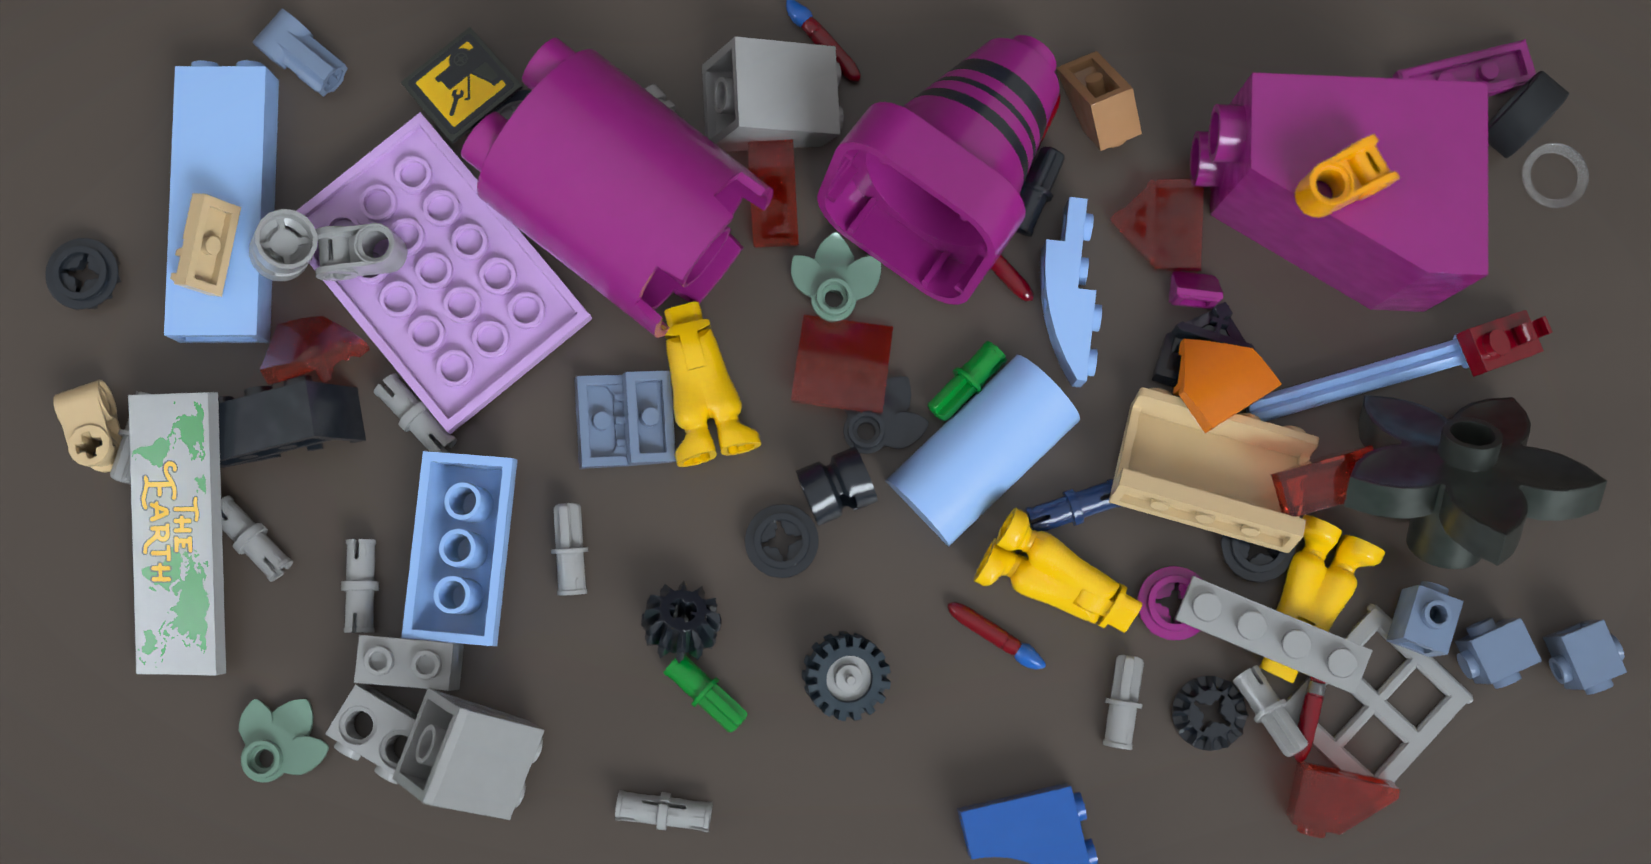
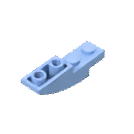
(1068, 310)

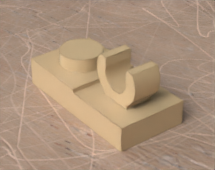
(206, 245)

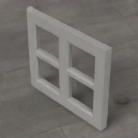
(1375, 703)

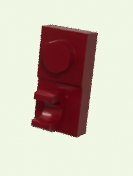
(1502, 341)

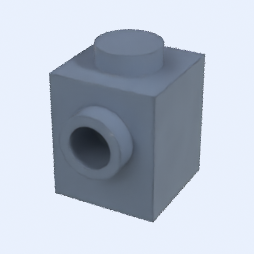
(1425, 619)
(1496, 651)
(1585, 656)

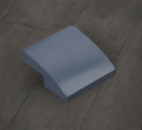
(625, 419)

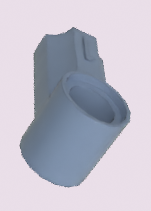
(293, 46)

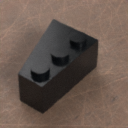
(287, 419)

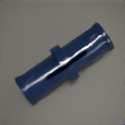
(1071, 507)

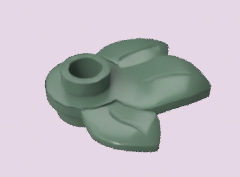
(835, 272)
(284, 735)

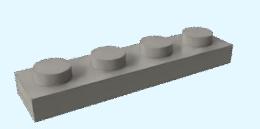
(1273, 635)

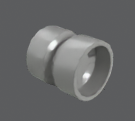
(283, 245)

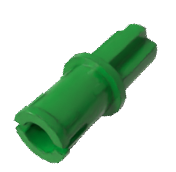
(967, 381)
(706, 693)

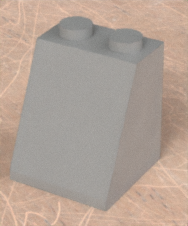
(771, 93)
(468, 756)

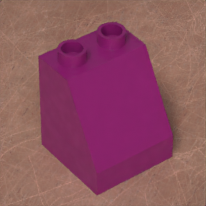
(1386, 251)

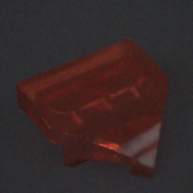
(1166, 224)
(309, 345)

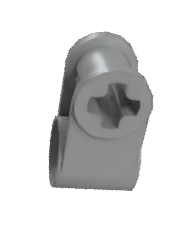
(348, 251)

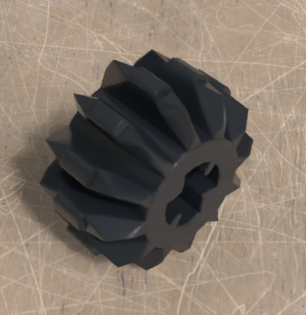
(681, 622)

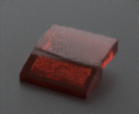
(842, 364)

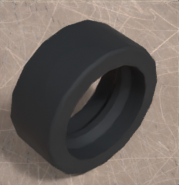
(1525, 114)

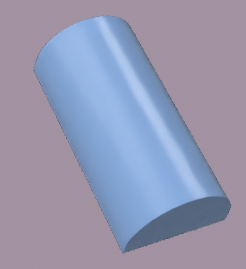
(984, 448)
(459, 548)

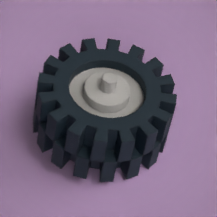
(846, 675)

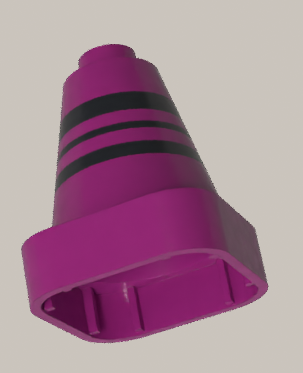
(942, 176)

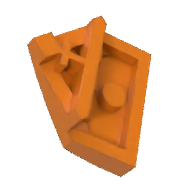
(1221, 380)

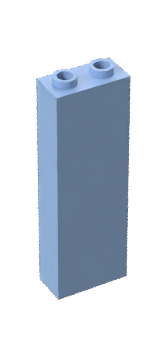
(225, 150)

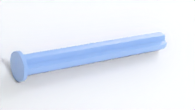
(1359, 380)

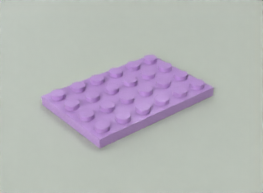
(473, 294)

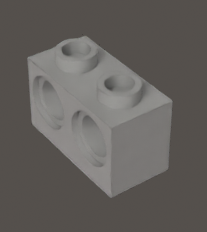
(409, 663)
(389, 722)

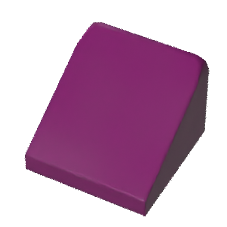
(1194, 290)

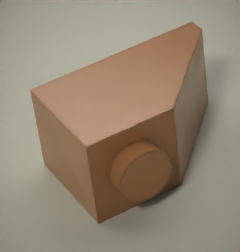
(1100, 100)

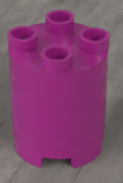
(613, 183)

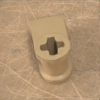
(87, 418)

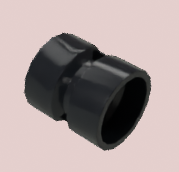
(837, 485)

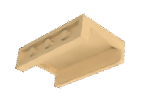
(1210, 478)

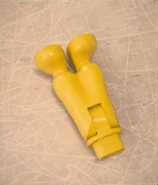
(702, 390)
(1055, 575)
(1319, 592)

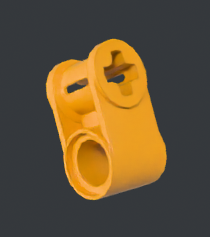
(1351, 176)

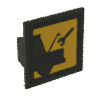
(461, 85)

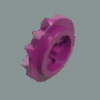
(1160, 586)

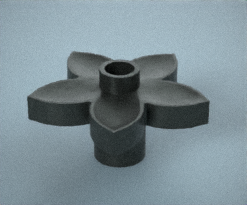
(1464, 478)

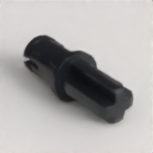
(1038, 185)

